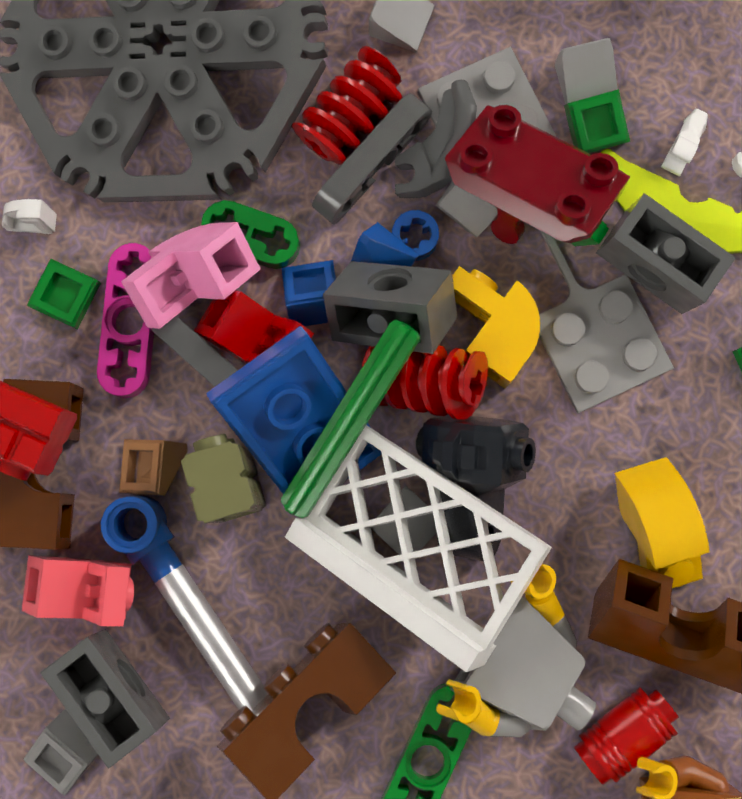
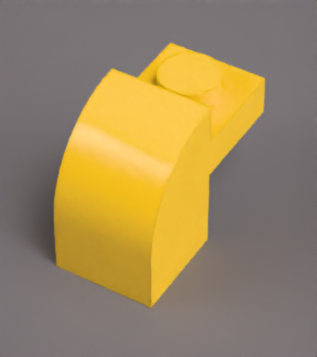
(509, 321)
(663, 520)

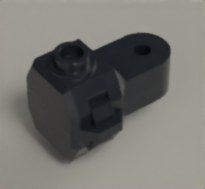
(482, 459)

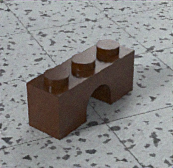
(27, 510)
(637, 616)
(265, 739)

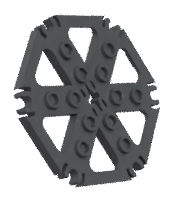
(178, 77)

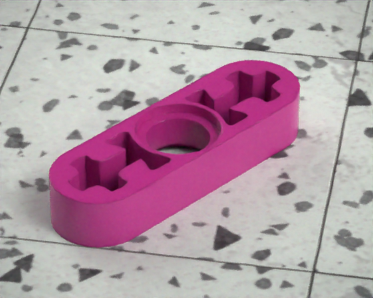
(113, 305)

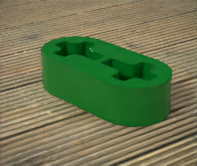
(258, 223)

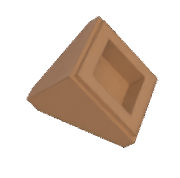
(156, 465)

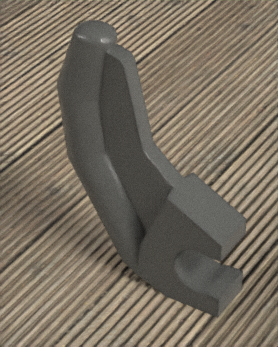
(428, 157)

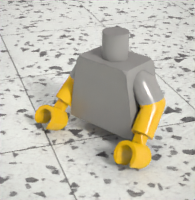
(528, 672)

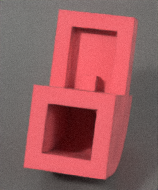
(78, 589)

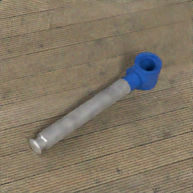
(182, 595)

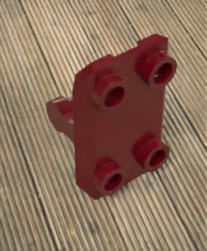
(533, 177)

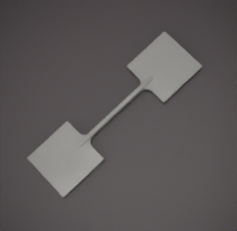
(600, 334)

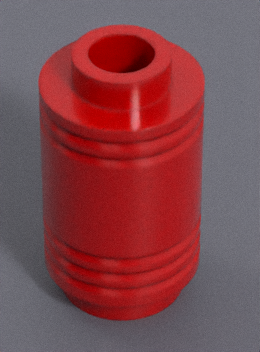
(626, 733)

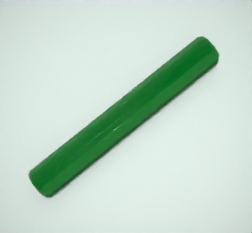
(350, 418)

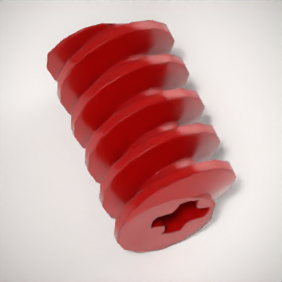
(350, 105)
(439, 383)

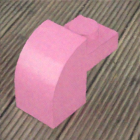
(192, 265)

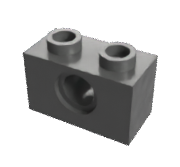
(665, 255)
(374, 294)
(105, 697)

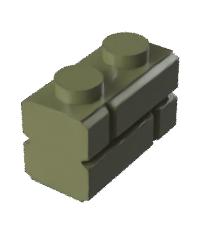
(222, 480)

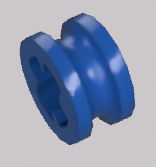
(404, 223)

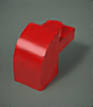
(243, 326)

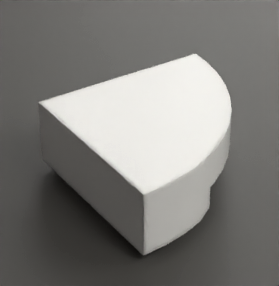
(29, 216)

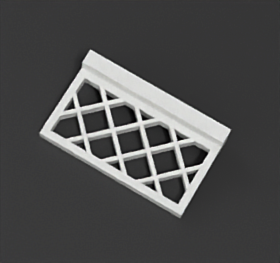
(401, 593)

